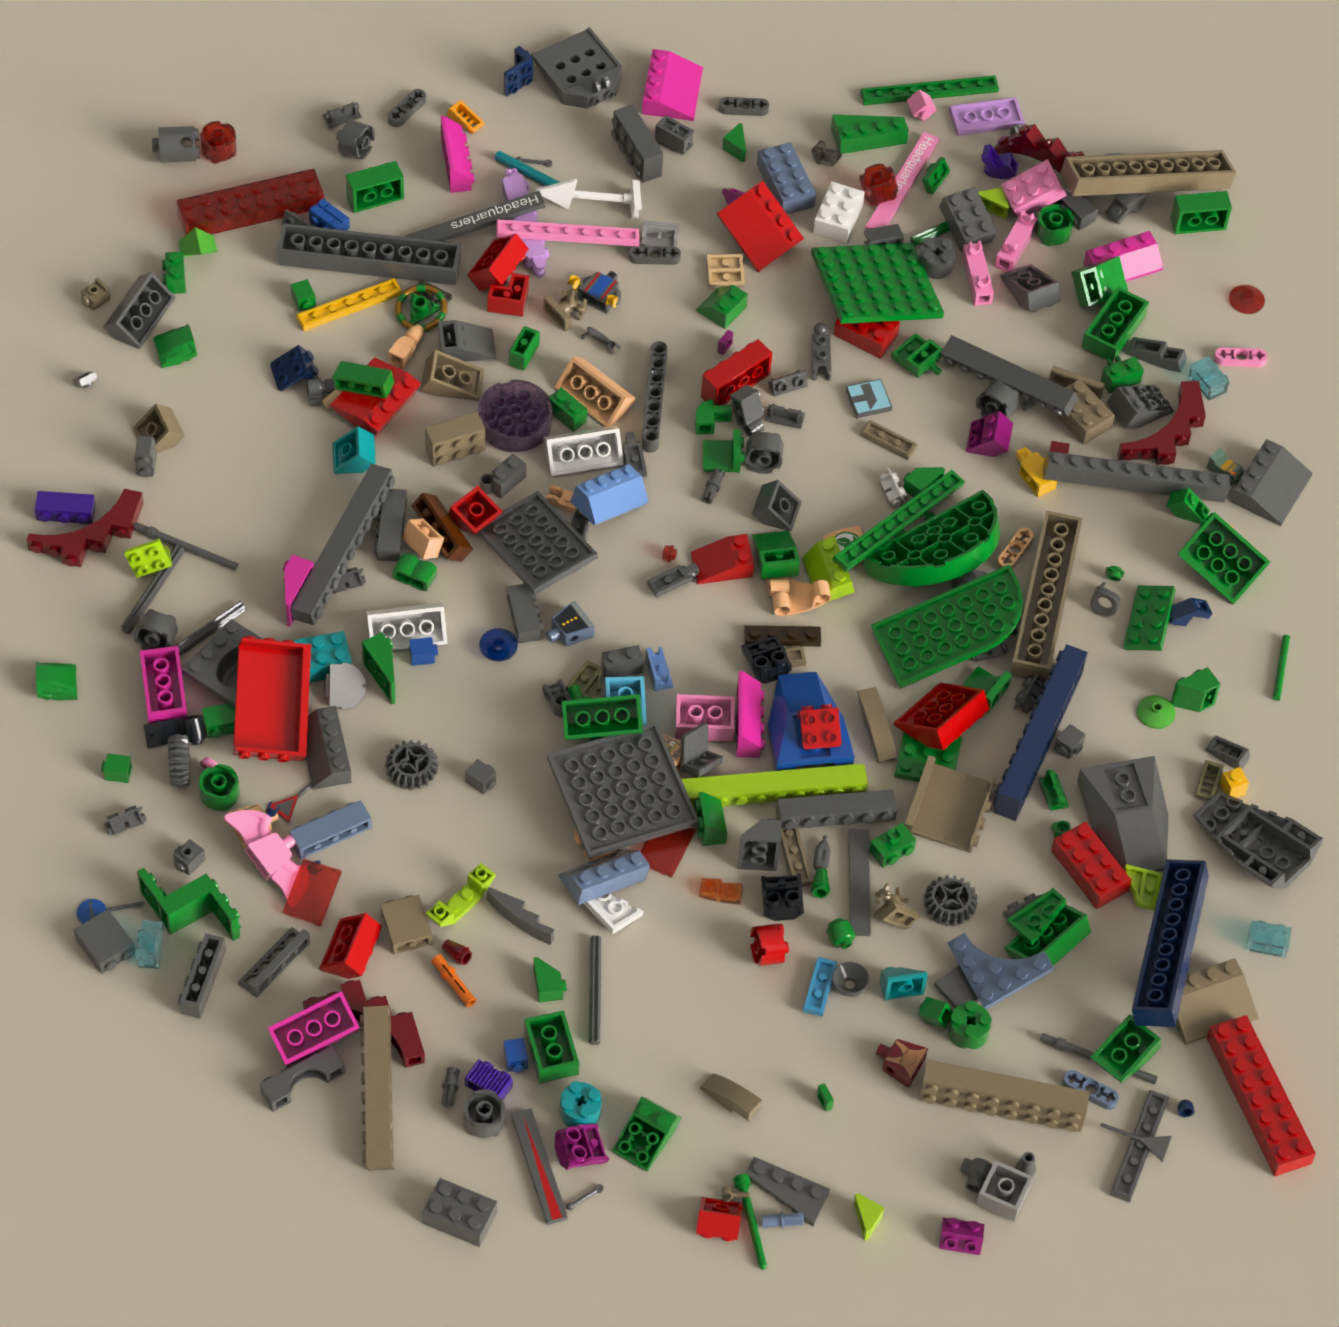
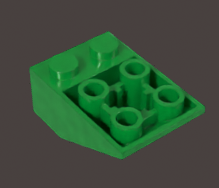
(1098, 281)
(776, 554)
(646, 1133)

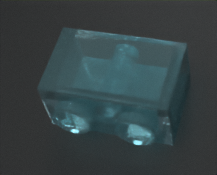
(1211, 379)
(1268, 938)

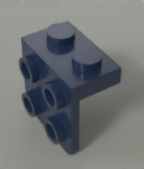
(520, 74)
(293, 367)

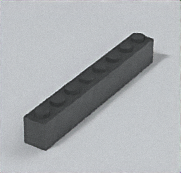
(991, 367)

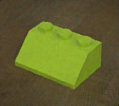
(821, 567)

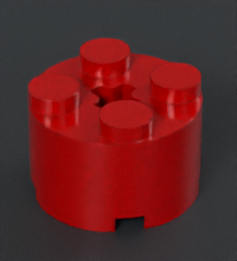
(768, 944)

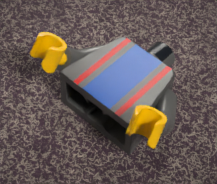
(598, 289)

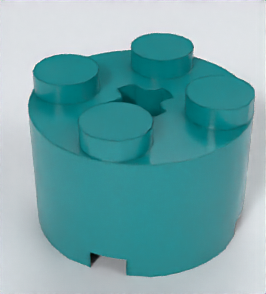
(580, 1104)

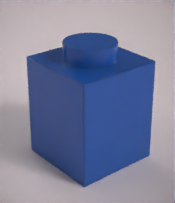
(422, 651)
(515, 1055)

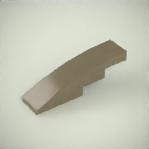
(877, 724)

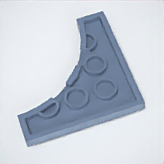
(995, 977)

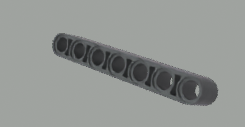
(654, 397)

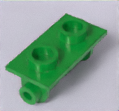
(1053, 791)

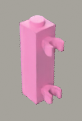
(1016, 242)
(977, 273)

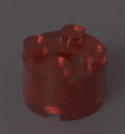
(218, 141)
(879, 184)

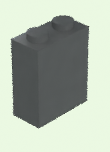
(104, 941)

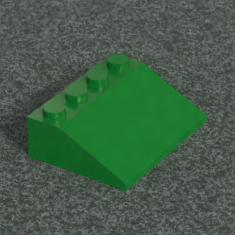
(1223, 557)

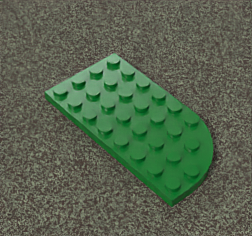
(950, 626)

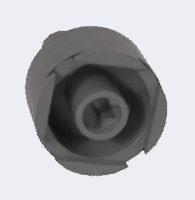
(355, 139)
(937, 257)
(998, 398)
(764, 452)
(155, 630)
(484, 1114)

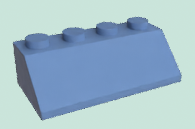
(610, 494)

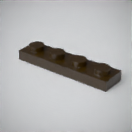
(787, 635)

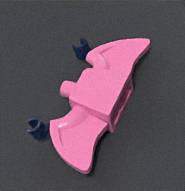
(266, 850)

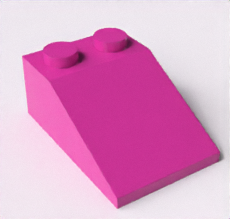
(296, 573)

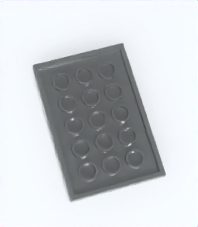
(537, 543)

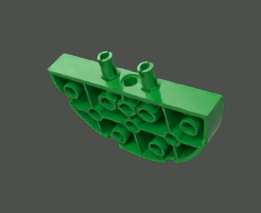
(940, 547)

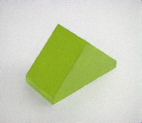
(995, 202)
(868, 1214)

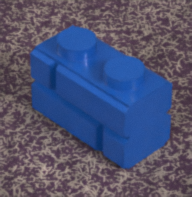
(327, 216)

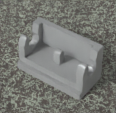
(659, 234)

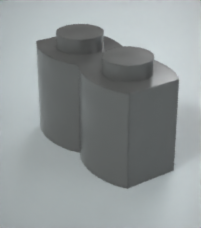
(145, 456)

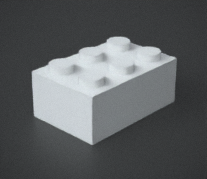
(838, 212)

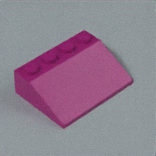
(671, 86)

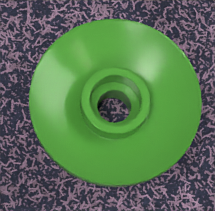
(1156, 718)

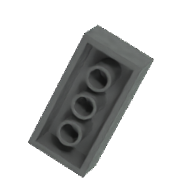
(637, 143)

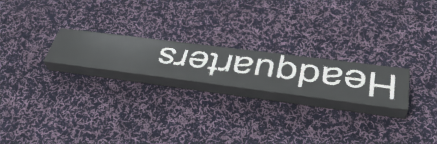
(482, 218)

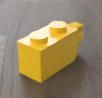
(1032, 472)

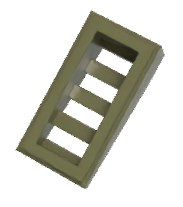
(1212, 766)

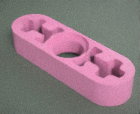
(1246, 352)

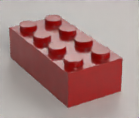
(741, 369)
(1091, 865)

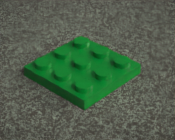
(914, 756)

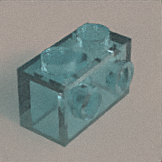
(150, 944)

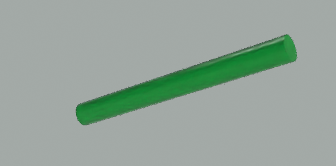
(1281, 667)

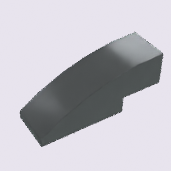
(1157, 353)

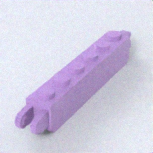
(536, 256)

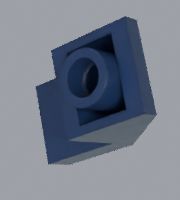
(1184, 611)

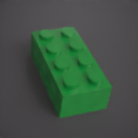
(1115, 324)

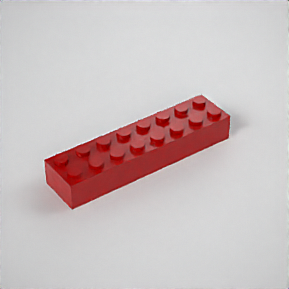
(1260, 1095)

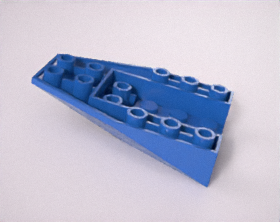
(785, 729)

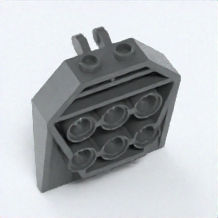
(580, 70)

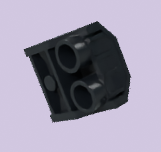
(767, 659)
(782, 897)

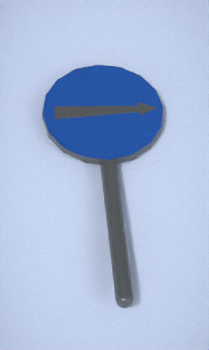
(93, 907)

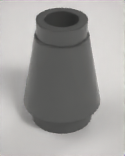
(1027, 1164)

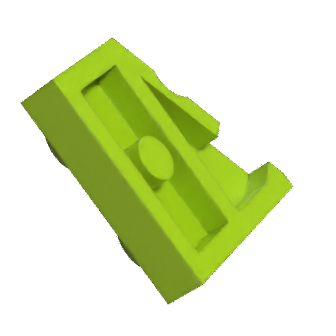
(1144, 886)

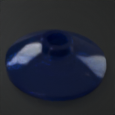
(498, 638)

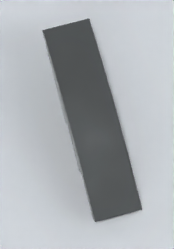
(514, 911)

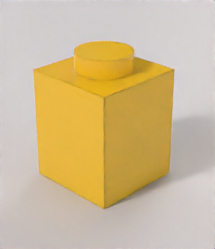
(1234, 782)

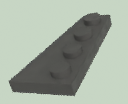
(788, 1188)

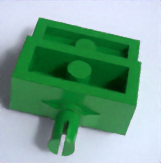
(918, 355)

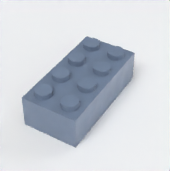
(786, 178)

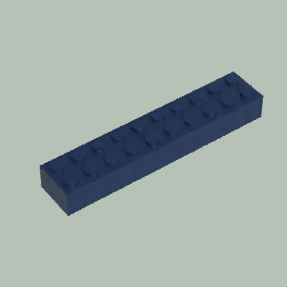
(1039, 732)
(1170, 943)

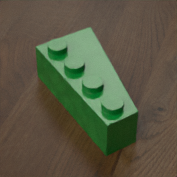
(863, 132)

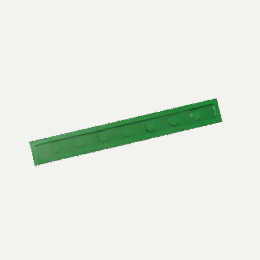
(935, 89)

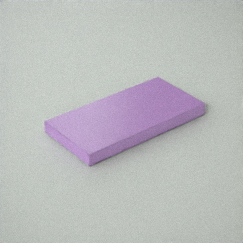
(986, 116)

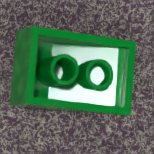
(378, 660)
(1126, 1049)

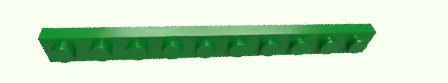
(898, 521)

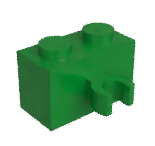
(1121, 373)
(892, 845)

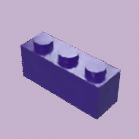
(65, 507)

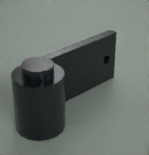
(162, 730)

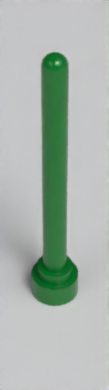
(742, 1183)

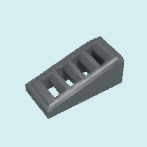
(1238, 759)

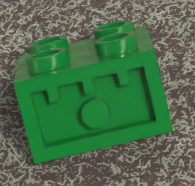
(993, 686)

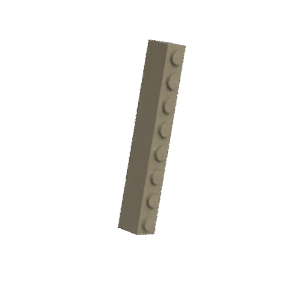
(378, 1088)

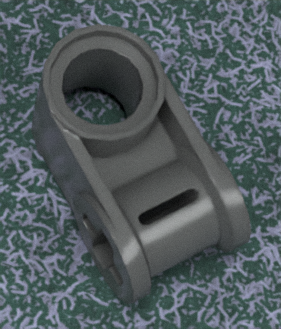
(555, 694)

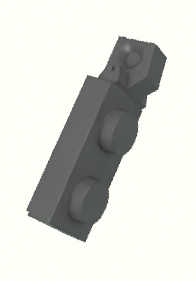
(634, 454)
(672, 579)

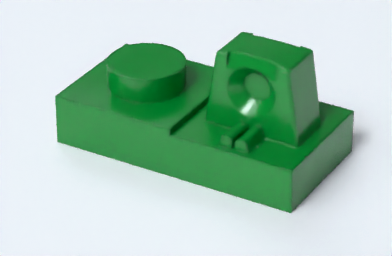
(935, 175)

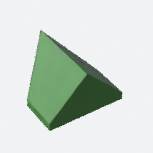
(197, 243)

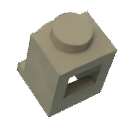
(95, 294)

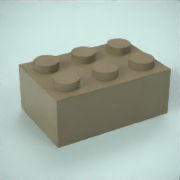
(1089, 415)
(455, 439)

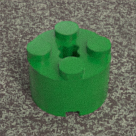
(1054, 225)
(219, 787)
(969, 1025)

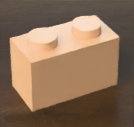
(423, 538)

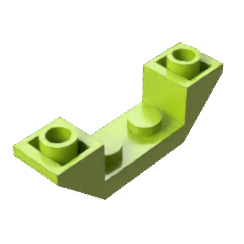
(469, 895)

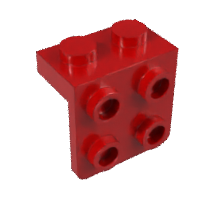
(820, 727)

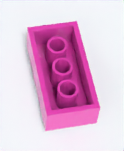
(163, 684)
(314, 1029)

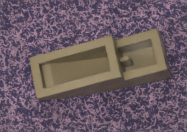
(732, 1096)

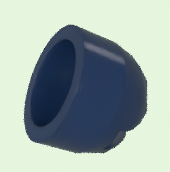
(1185, 1108)

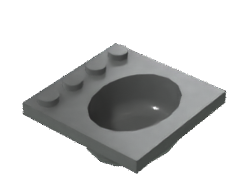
(217, 662)

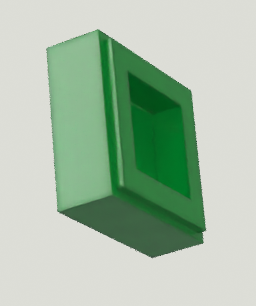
(825, 1097)

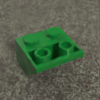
(1196, 691)
(711, 820)

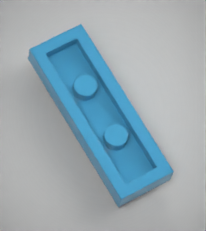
(819, 987)

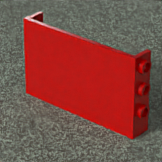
(272, 699)

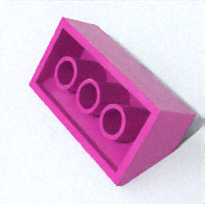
(456, 156)
(1137, 255)
(749, 717)

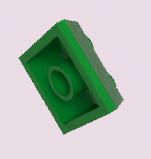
(724, 305)

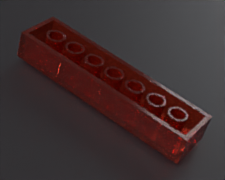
(250, 203)

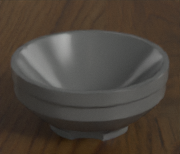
(853, 972)

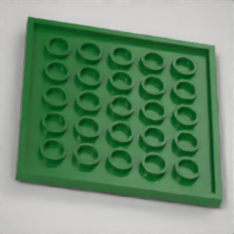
(877, 283)

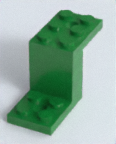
(189, 903)

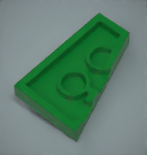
(1037, 916)

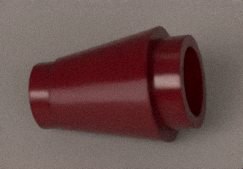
(458, 952)

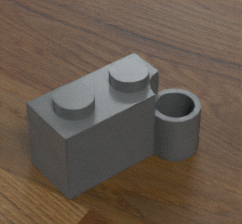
(748, 409)
(504, 477)

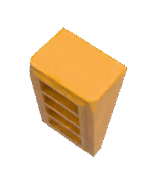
(460, 106)

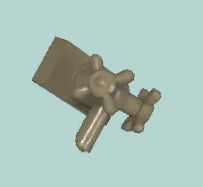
(561, 311)
(893, 910)

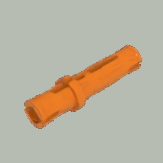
(448, 974)

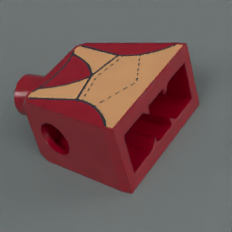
(902, 1060)

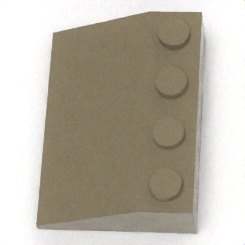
(1213, 998)

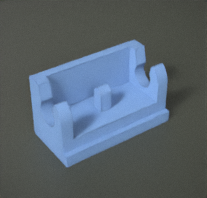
(658, 669)

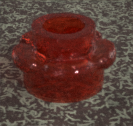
(669, 553)

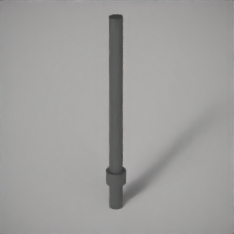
(153, 533)
(1061, 1044)

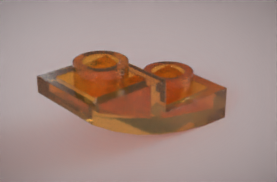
(716, 890)

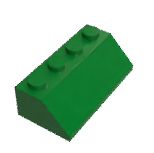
(602, 717)
(1057, 940)

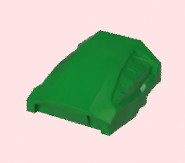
(175, 346)
(56, 681)

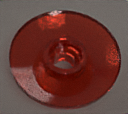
(1246, 299)

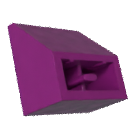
(990, 435)

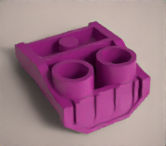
(579, 1146)

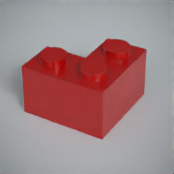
(509, 299)

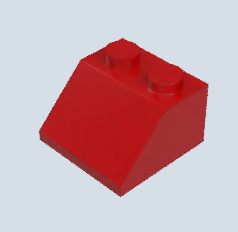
(474, 511)
(719, 1219)

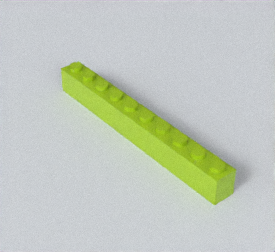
(783, 784)

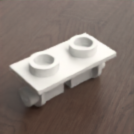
(891, 481)

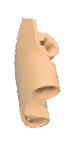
(796, 597)

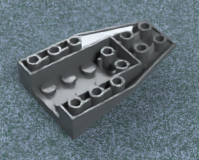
(1128, 810)

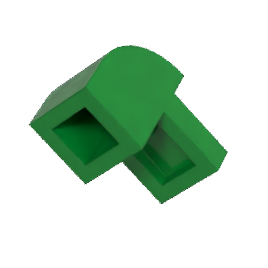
(708, 414)

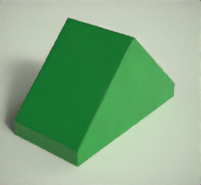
(735, 143)

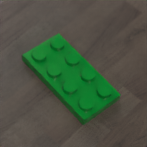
(1149, 618)

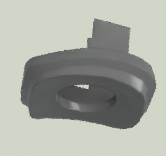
(1114, 598)

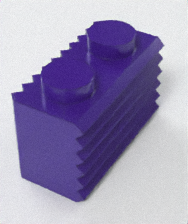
(485, 1077)

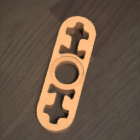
(1016, 542)

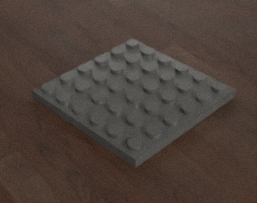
(622, 790)

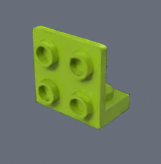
(148, 557)

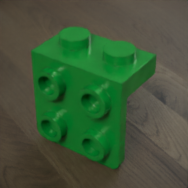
(724, 453)

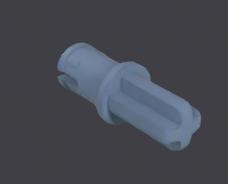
(782, 1220)

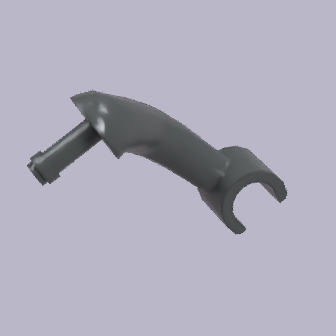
(601, 337)

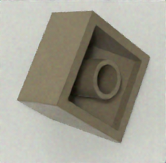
(162, 426)

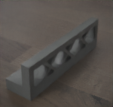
(277, 964)

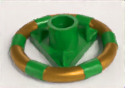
(421, 307)

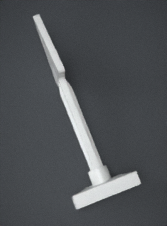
(563, 192)

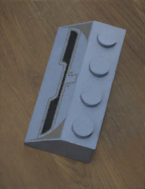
(605, 875)

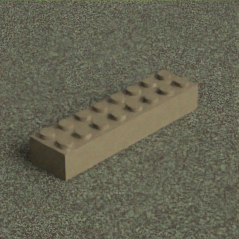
(1004, 1096)

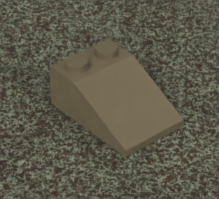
(451, 377)

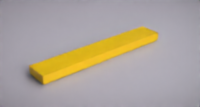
(348, 304)

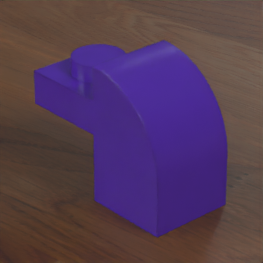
(999, 166)

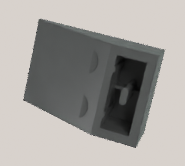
(466, 341)
(1139, 405)

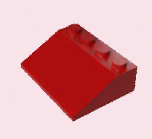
(760, 226)
(375, 412)
(943, 714)

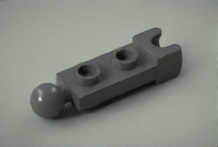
(821, 352)

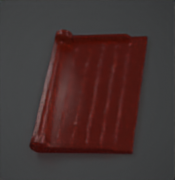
(667, 851)
(312, 892)

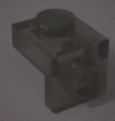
(825, 156)

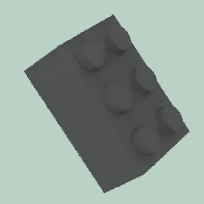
(967, 218)
(459, 1212)

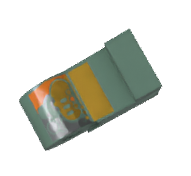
(1222, 464)

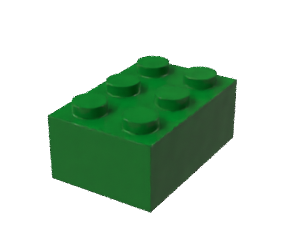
(375, 186)
(1201, 212)
(551, 1046)

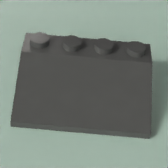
(1271, 483)

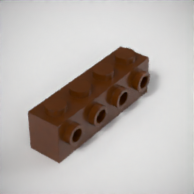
(434, 513)

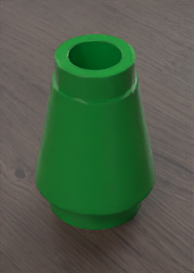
(820, 885)

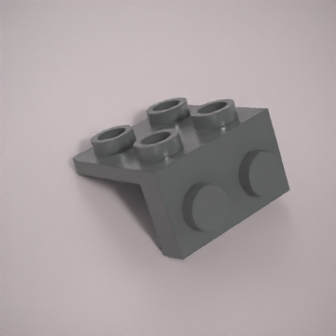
(694, 752)

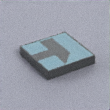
(868, 398)

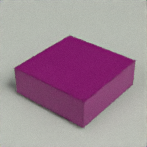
(725, 342)

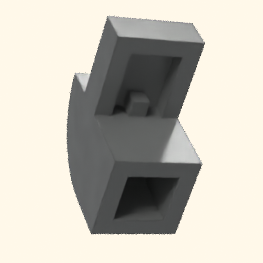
(1123, 205)

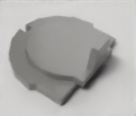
(344, 685)

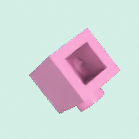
(921, 105)

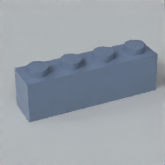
(331, 829)

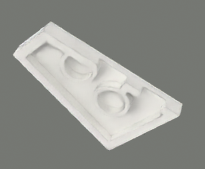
(613, 912)

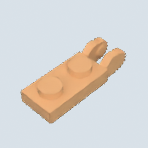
(564, 501)

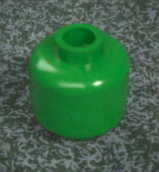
(840, 933)

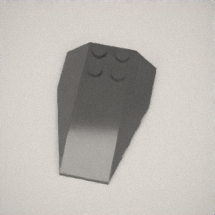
(1259, 840)

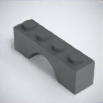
(323, 1065)

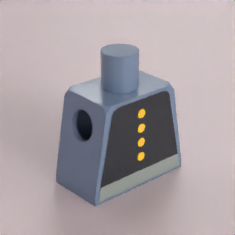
(570, 626)

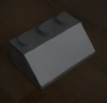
(760, 846)

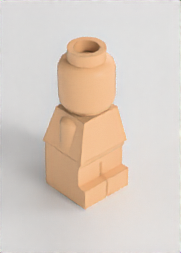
(404, 347)

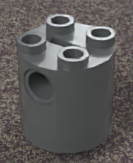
(170, 144)

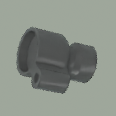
(316, 388)
(978, 1170)

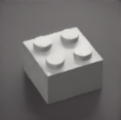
(1004, 1190)

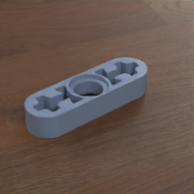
(1087, 1081)

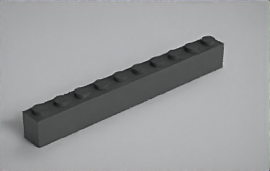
(1134, 476)
(342, 544)

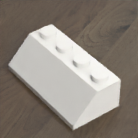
(583, 450)
(409, 623)

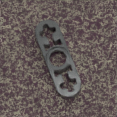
(407, 101)
(731, 110)
(667, 250)

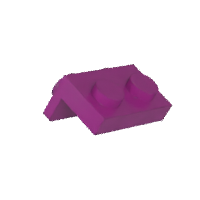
(961, 1236)

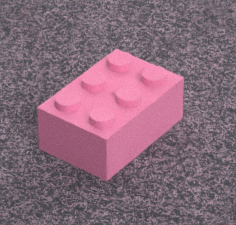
(1033, 189)
(712, 710)

